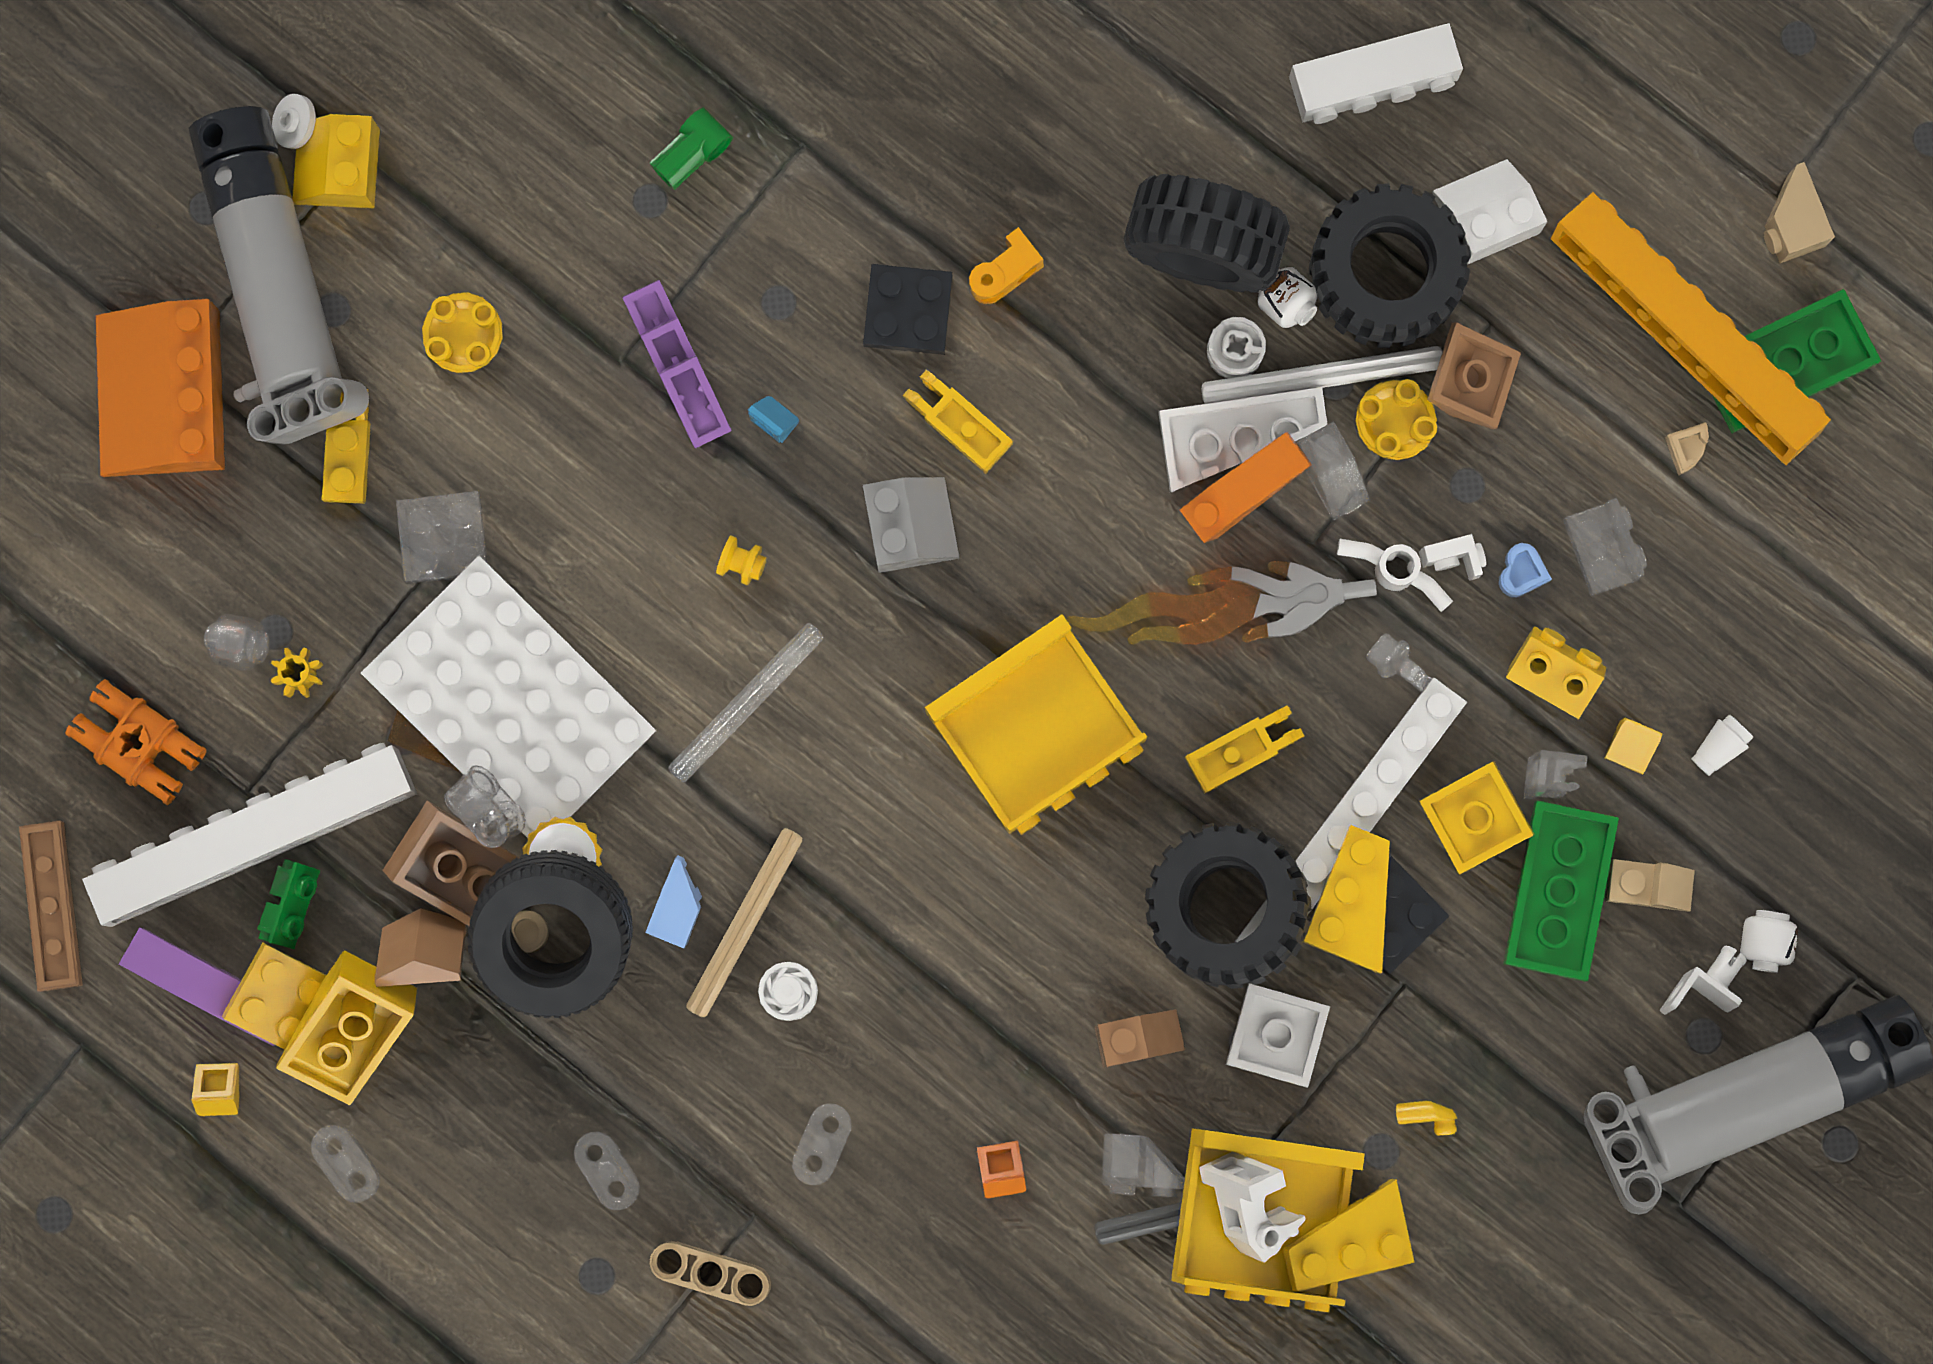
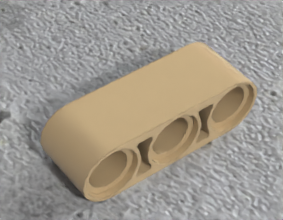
(689, 1273)

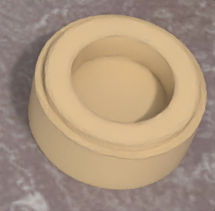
(530, 931)

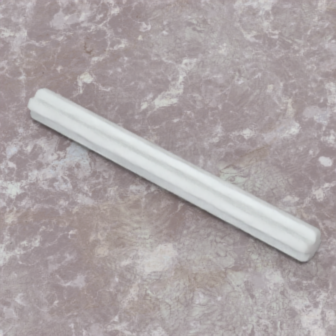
(1323, 375)

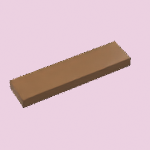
(50, 906)

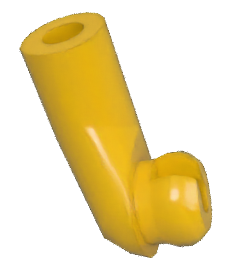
(1427, 1111)

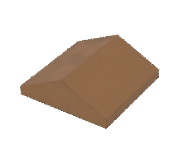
(1473, 377)
(421, 950)

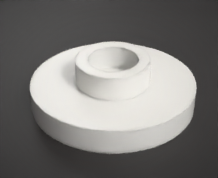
(293, 121)

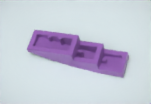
(676, 364)
(181, 973)

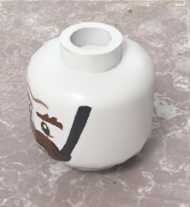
(1289, 299)
(1769, 940)

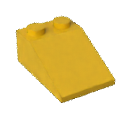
(347, 1029)

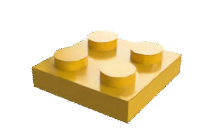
(1476, 817)
(273, 996)

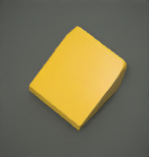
(1633, 745)
(216, 1089)

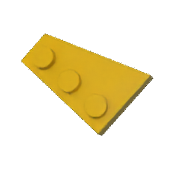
(1353, 902)
(1354, 1243)

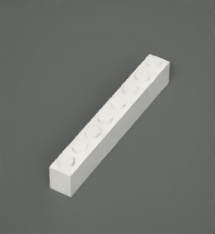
(250, 835)

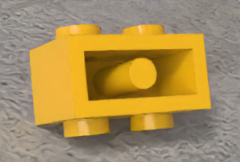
(1557, 671)

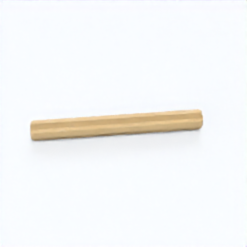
(744, 922)

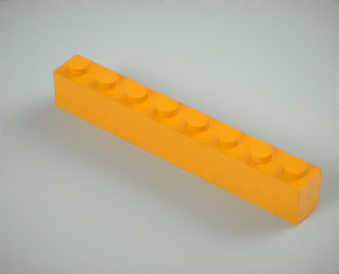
(1690, 328)

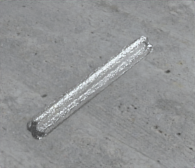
(746, 702)

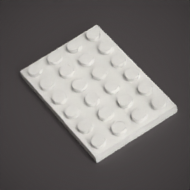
(508, 696)

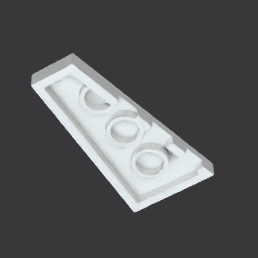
(1227, 433)

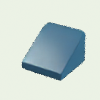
(773, 418)

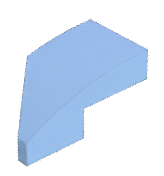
(676, 907)

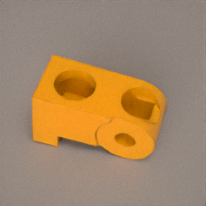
(996, 279)

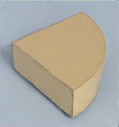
(1687, 446)

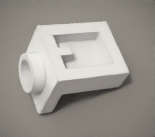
(1446, 555)

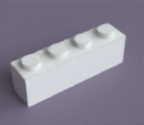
(1376, 73)

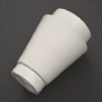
(1722, 745)

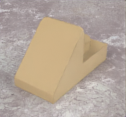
(1650, 885)

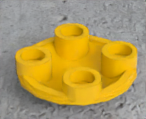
(462, 332)
(1396, 419)

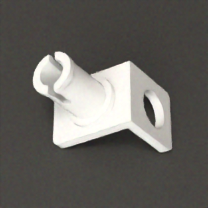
(1711, 984)

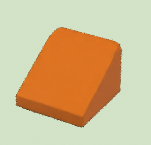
(1001, 1169)

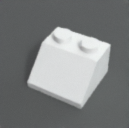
(1493, 208)

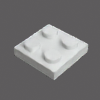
(1278, 1035)

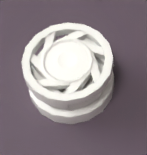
(1236, 347)
(788, 991)

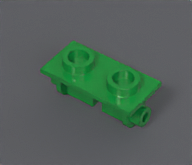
(285, 922)

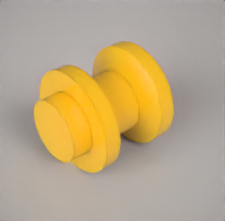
(747, 563)

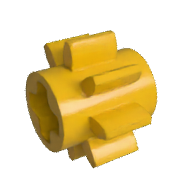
(307, 676)

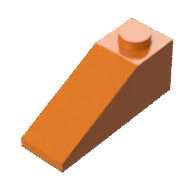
(1245, 488)

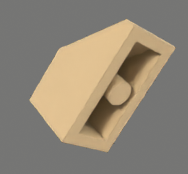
(1797, 219)

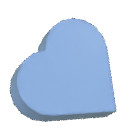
(1523, 571)

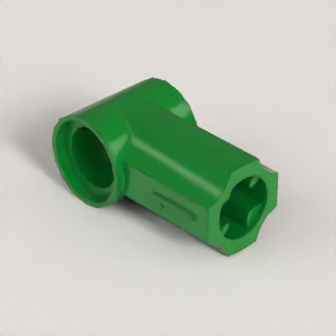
(698, 141)

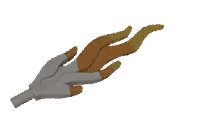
(1244, 598)

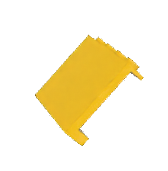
(1036, 726)
(1315, 1187)

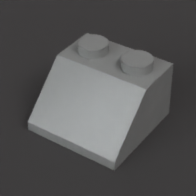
(910, 522)

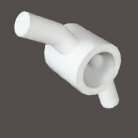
(1390, 582)

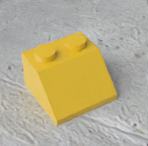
(338, 163)

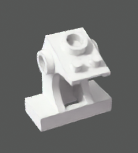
(1243, 1204)

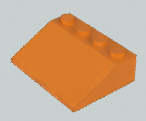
(160, 389)

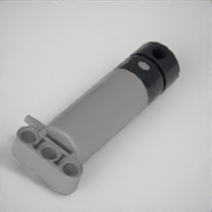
(271, 280)
(1756, 1097)

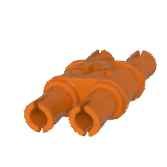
(118, 752)

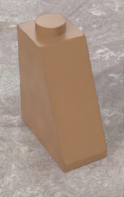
(1139, 1038)

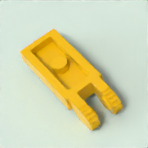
(961, 423)
(347, 460)
(1239, 750)

